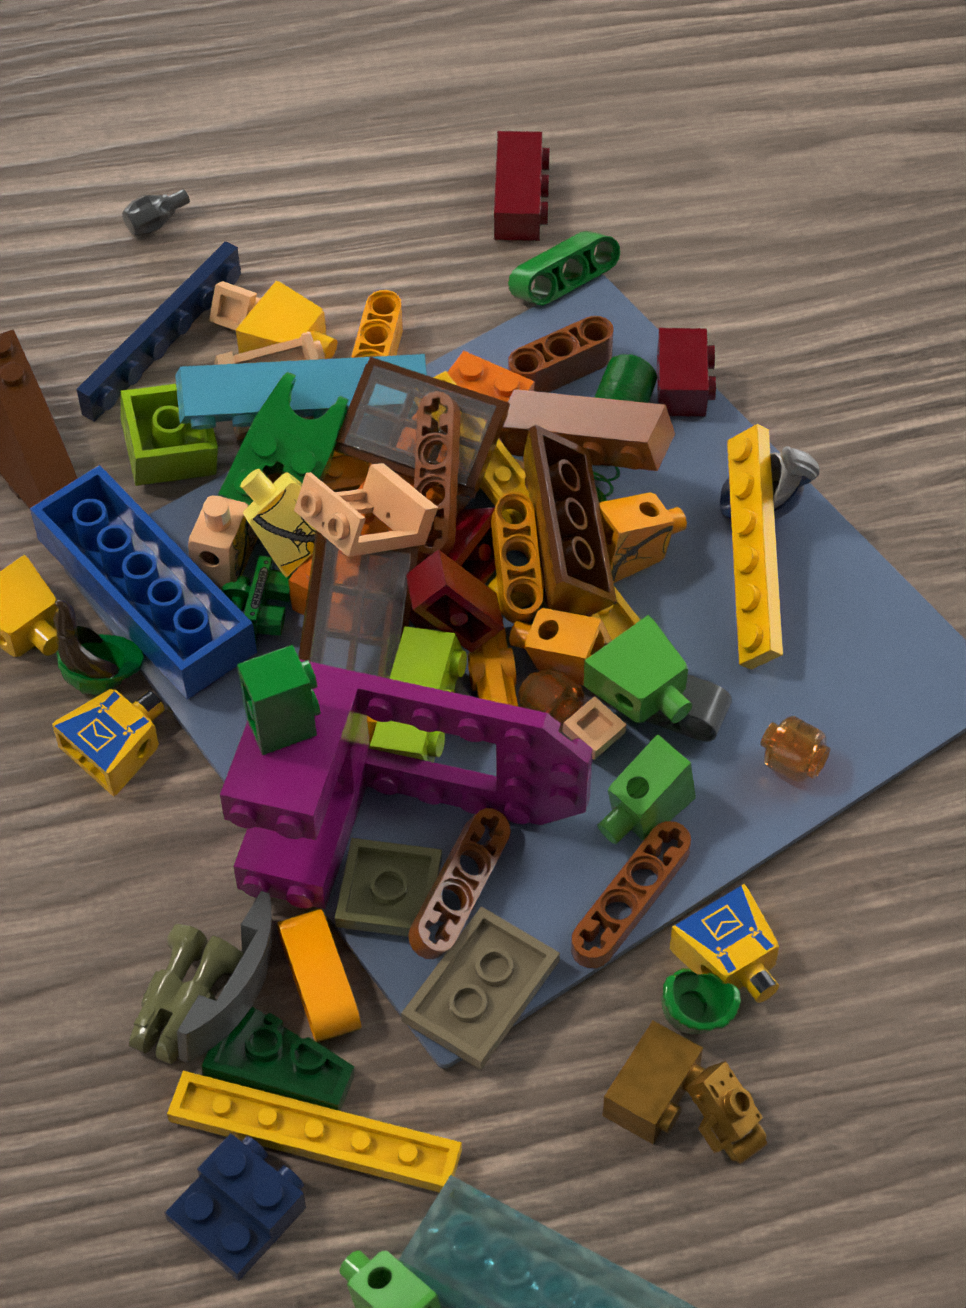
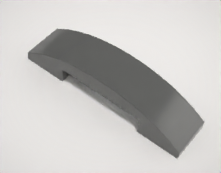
(213, 1020)

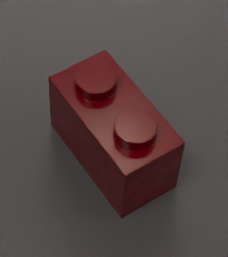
(683, 371)
(454, 600)

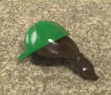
(91, 659)

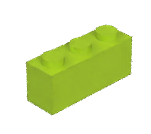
(426, 660)

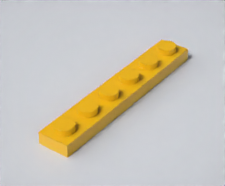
(754, 548)
(314, 1131)

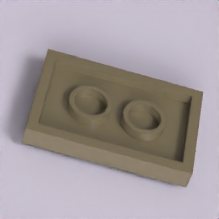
(480, 987)

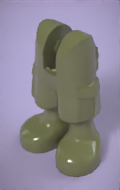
(170, 998)

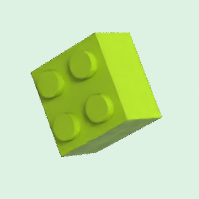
(158, 443)

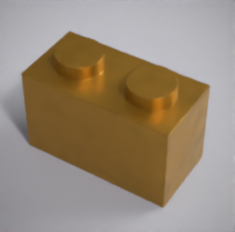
(653, 1082)

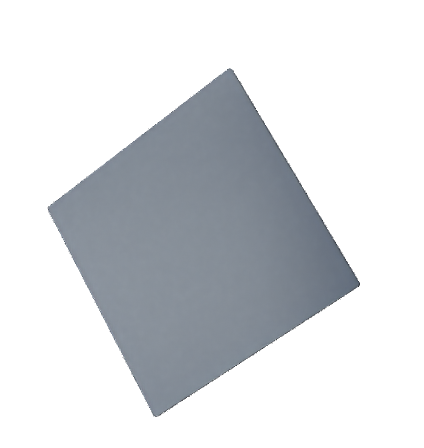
(856, 662)

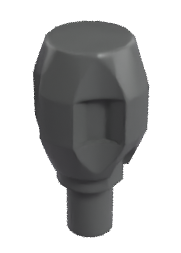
(152, 211)

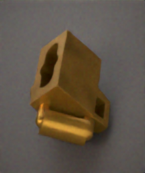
(729, 1113)

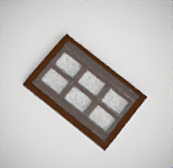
(384, 423)
(356, 608)

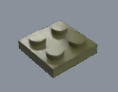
(385, 885)

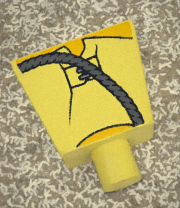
(275, 522)

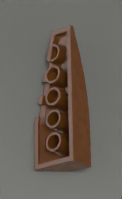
(30, 444)

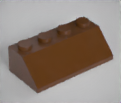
(568, 524)

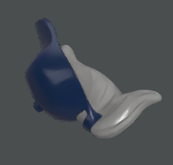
(789, 475)

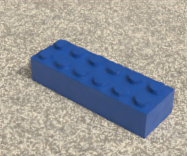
(144, 581)

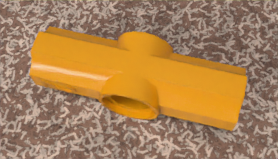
(493, 671)

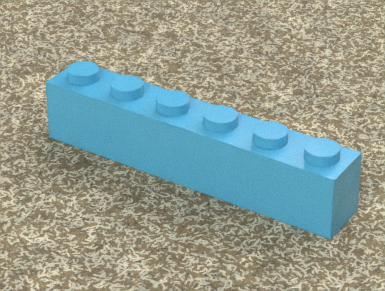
(239, 390)

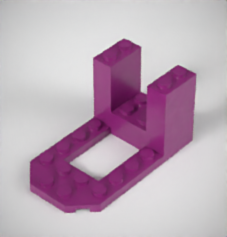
(308, 794)

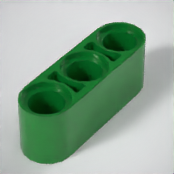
(548, 267)

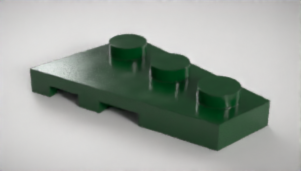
(277, 1061)

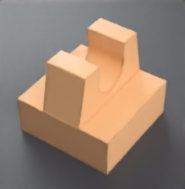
(231, 305)
(595, 726)

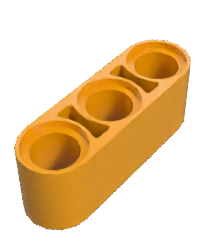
(380, 326)
(523, 539)
(319, 975)

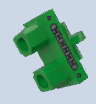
(253, 600)

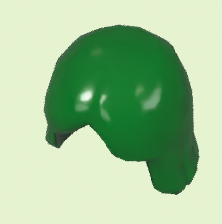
(698, 1002)

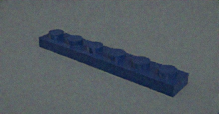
(157, 333)

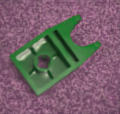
(285, 442)

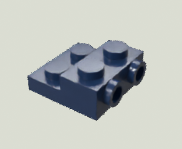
(238, 1205)

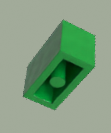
(279, 698)

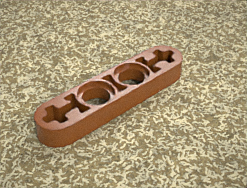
(443, 474)
(464, 885)
(625, 890)

